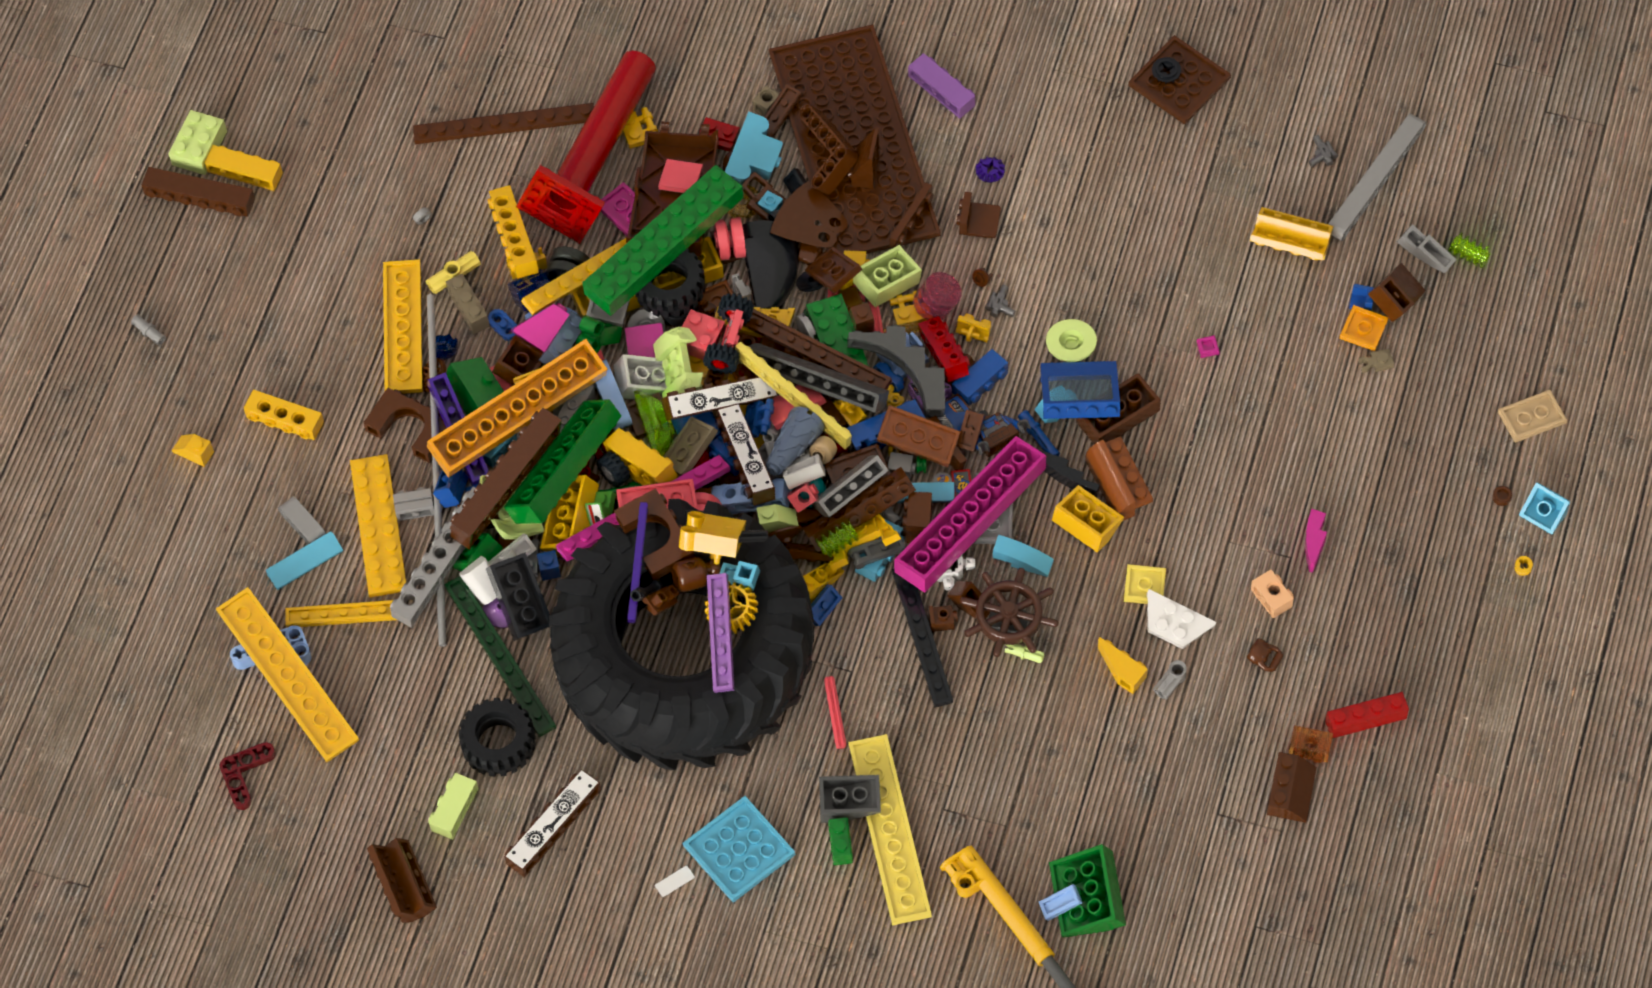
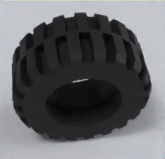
(680, 299)
(493, 714)

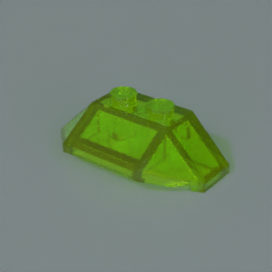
(653, 418)

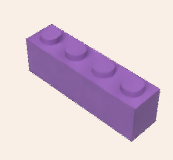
(941, 85)

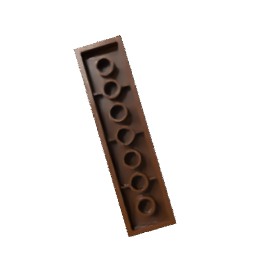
(505, 478)

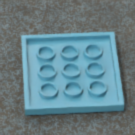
(739, 849)

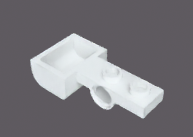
(804, 470)
(476, 575)

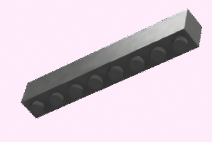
(823, 379)

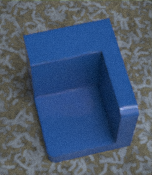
(1360, 297)

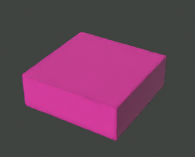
(1207, 346)

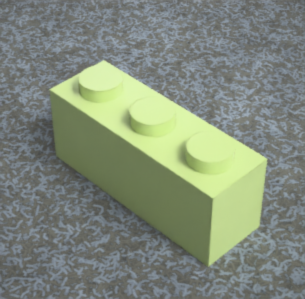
(453, 805)

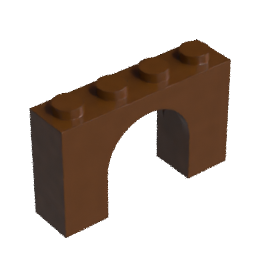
(394, 406)
(661, 561)

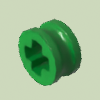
(921, 464)

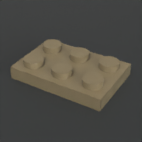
(690, 445)

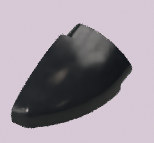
(770, 264)

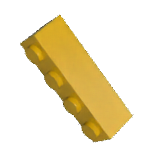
(243, 167)

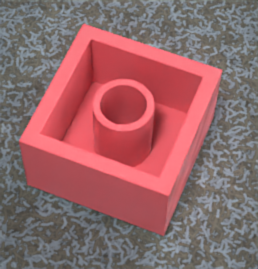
(706, 330)

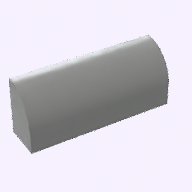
(850, 485)

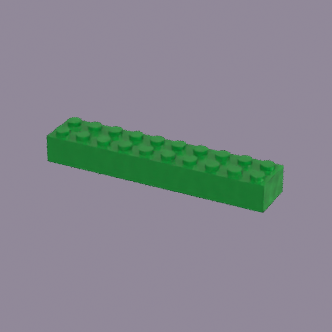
(663, 240)

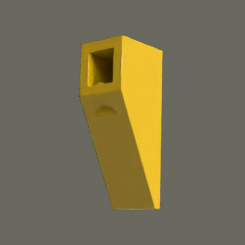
(820, 577)
(1125, 670)

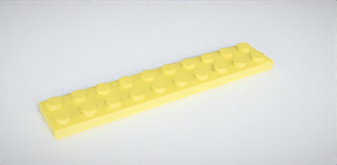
(892, 834)

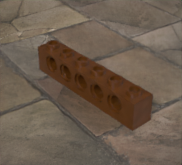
(864, 506)

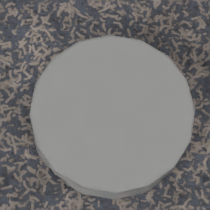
(805, 326)

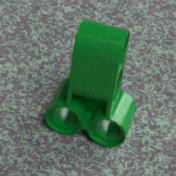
(598, 333)

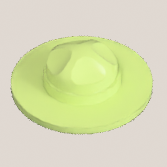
(1071, 340)

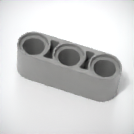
(301, 520)

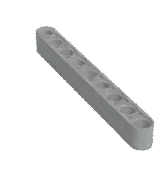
(1376, 176)

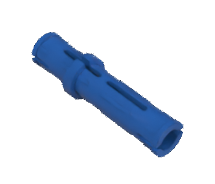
(1035, 430)

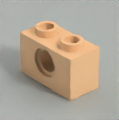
(1276, 603)

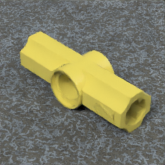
(461, 266)

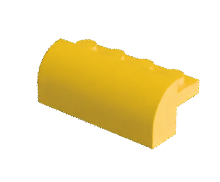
(1292, 234)

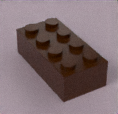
(1136, 405)

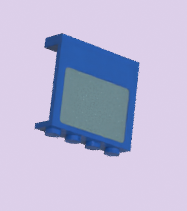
(1080, 389)

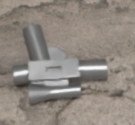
(1323, 152)
(999, 303)

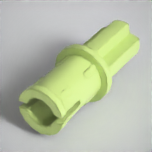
(1024, 653)

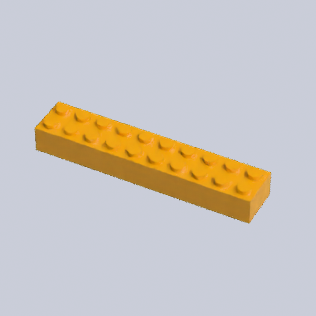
(513, 408)

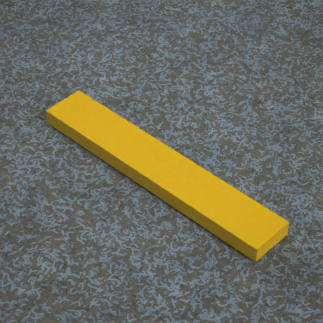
(338, 614)

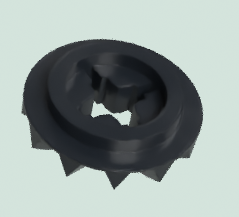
(1168, 63)

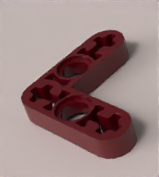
(235, 772)

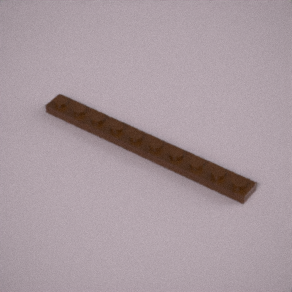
(502, 123)
(815, 350)

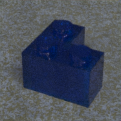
(523, 286)

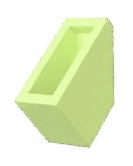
(776, 517)

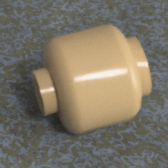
(824, 447)

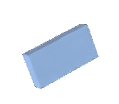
(1060, 902)

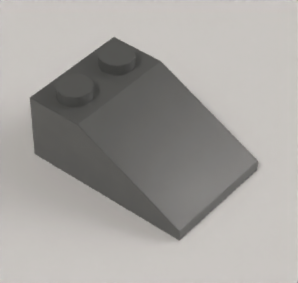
(849, 796)

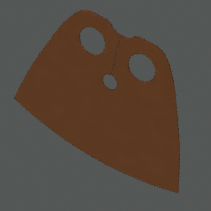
(798, 217)

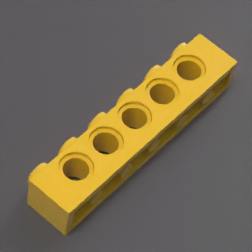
(513, 231)

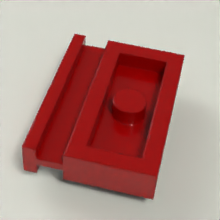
(726, 133)

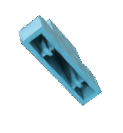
(754, 150)

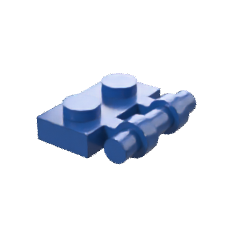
(754, 415)

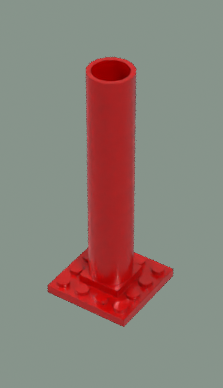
(563, 197)

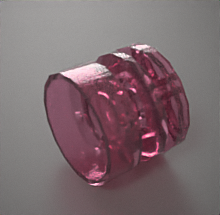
(937, 296)

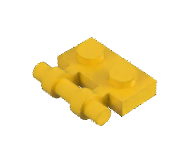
(633, 131)
(904, 313)

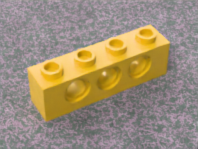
(277, 407)

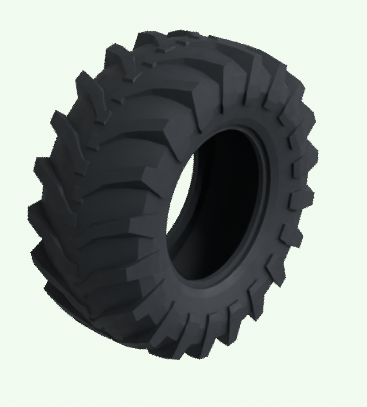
(667, 714)

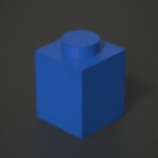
(548, 565)

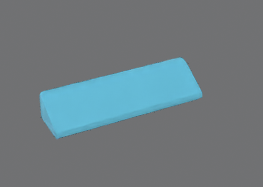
(304, 560)

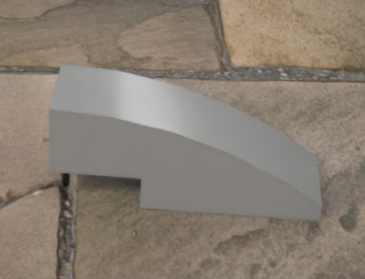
(1426, 249)

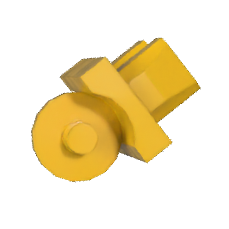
(973, 329)
(851, 413)

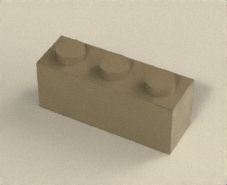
(467, 304)

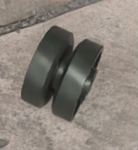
(563, 260)

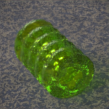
(1470, 250)
(837, 539)

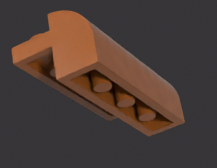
(1118, 477)

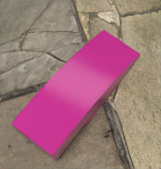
(1314, 538)

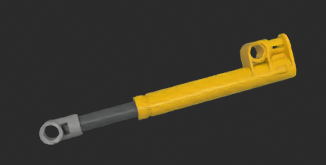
(970, 868)

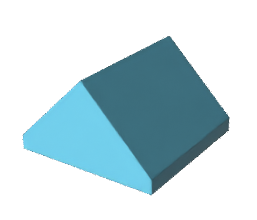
(1545, 508)

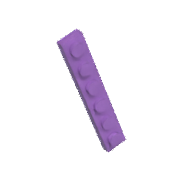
(720, 632)

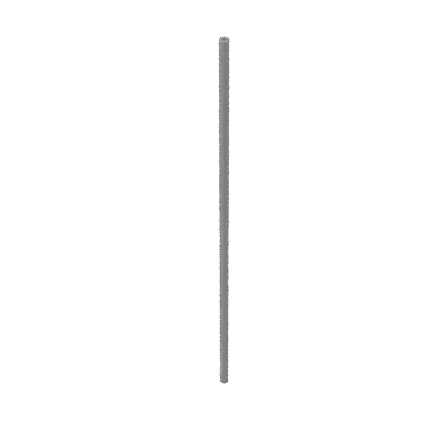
(436, 467)

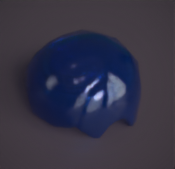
(446, 346)

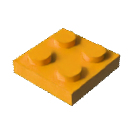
(1364, 328)

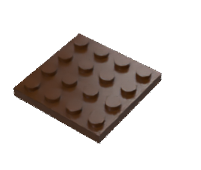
(1195, 87)

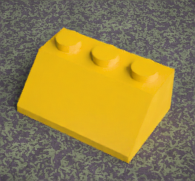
(1087, 518)

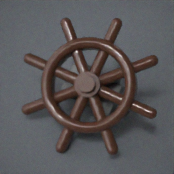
(1008, 621)

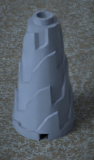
(795, 436)

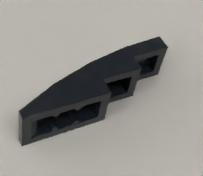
(1059, 469)

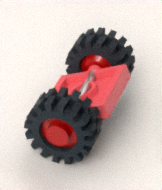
(722, 356)

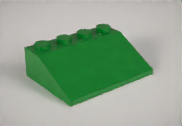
(1098, 887)

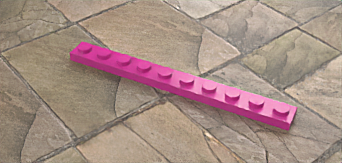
(586, 538)

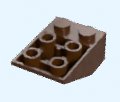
(1397, 292)

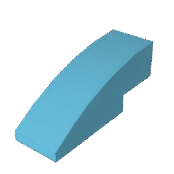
(1022, 556)

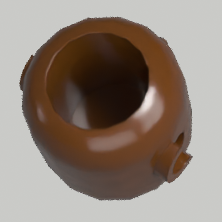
(692, 573)

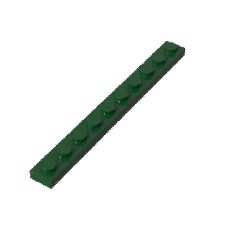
(499, 655)

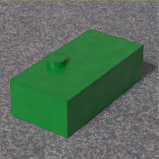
(473, 383)

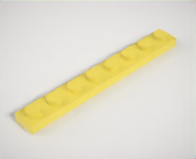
(791, 394)

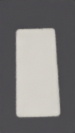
(674, 881)

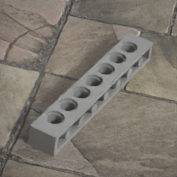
(410, 613)

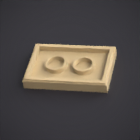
(1532, 416)

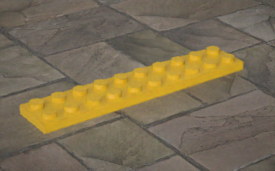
(287, 674)

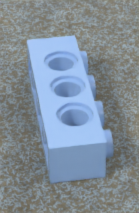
(735, 500)

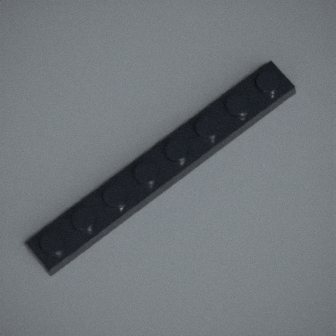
(923, 641)

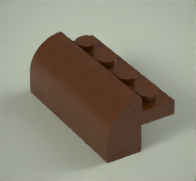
(402, 880)

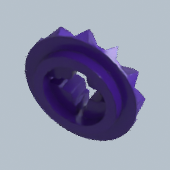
(995, 174)

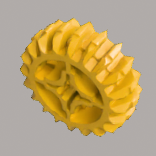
(745, 611)

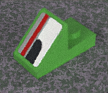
(601, 507)

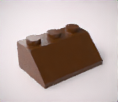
(1291, 788)

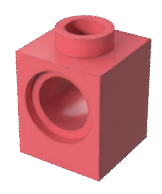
(799, 503)

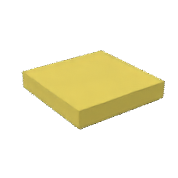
(1140, 580)

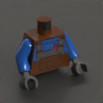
(998, 432)

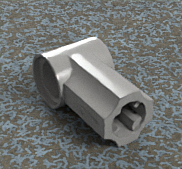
(1170, 681)

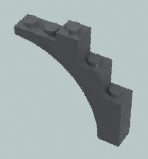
(892, 345)

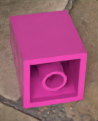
(542, 327)

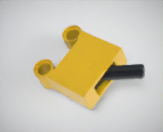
(716, 535)

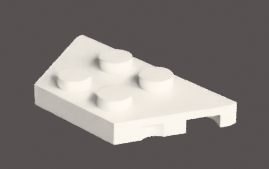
(1174, 621)

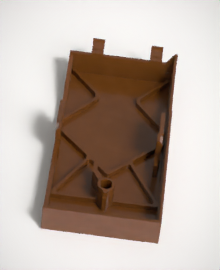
(658, 148)

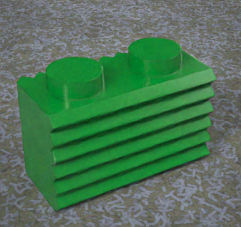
(840, 841)

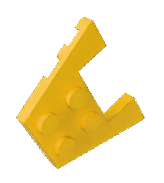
(866, 532)

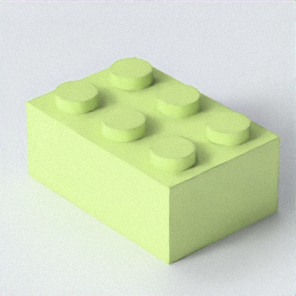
(196, 140)
(887, 276)

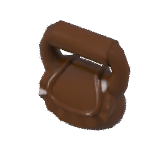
(1260, 652)

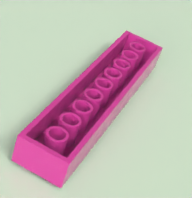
(970, 514)

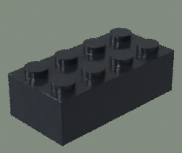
(519, 596)

